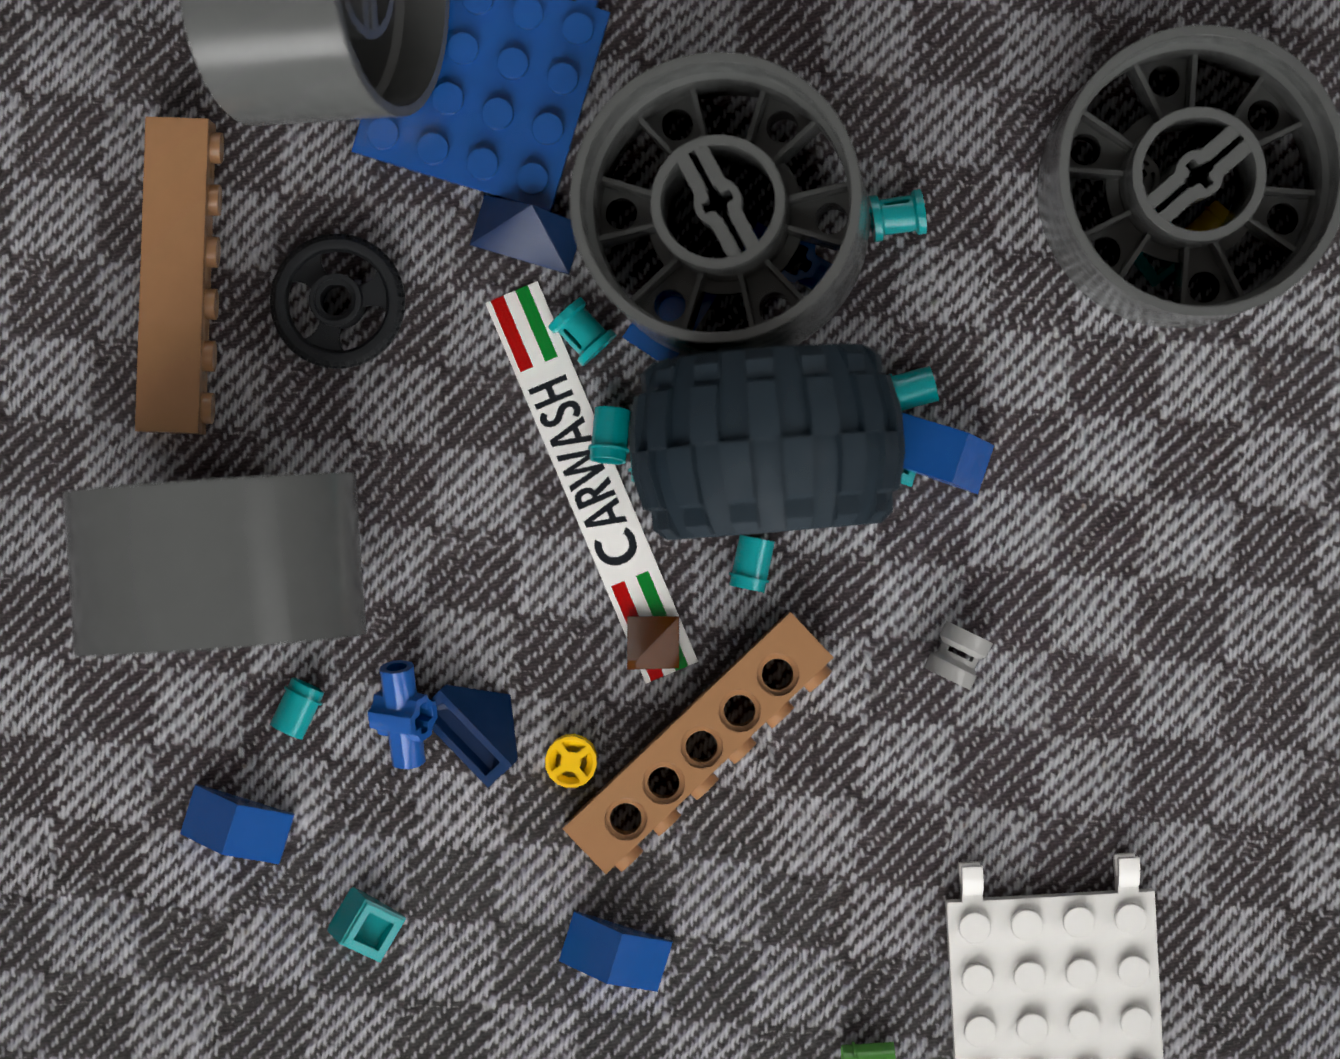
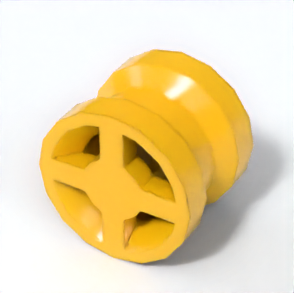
(565, 765)

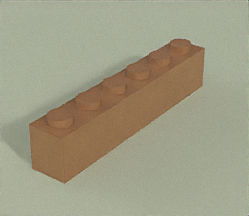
(177, 275)

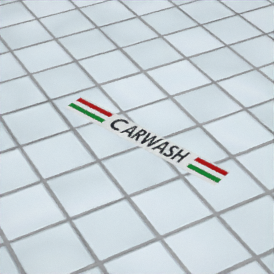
(591, 487)

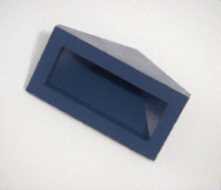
(525, 234)
(477, 729)

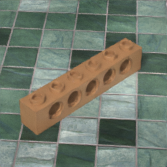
(592, 824)

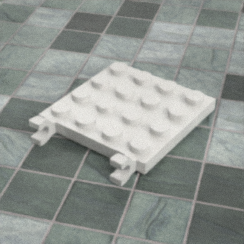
(1055, 971)

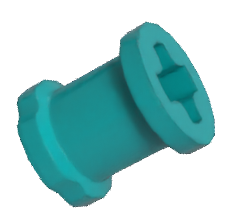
(897, 215)
(582, 331)

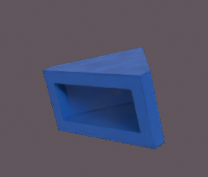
(945, 453)
(236, 825)
(615, 952)

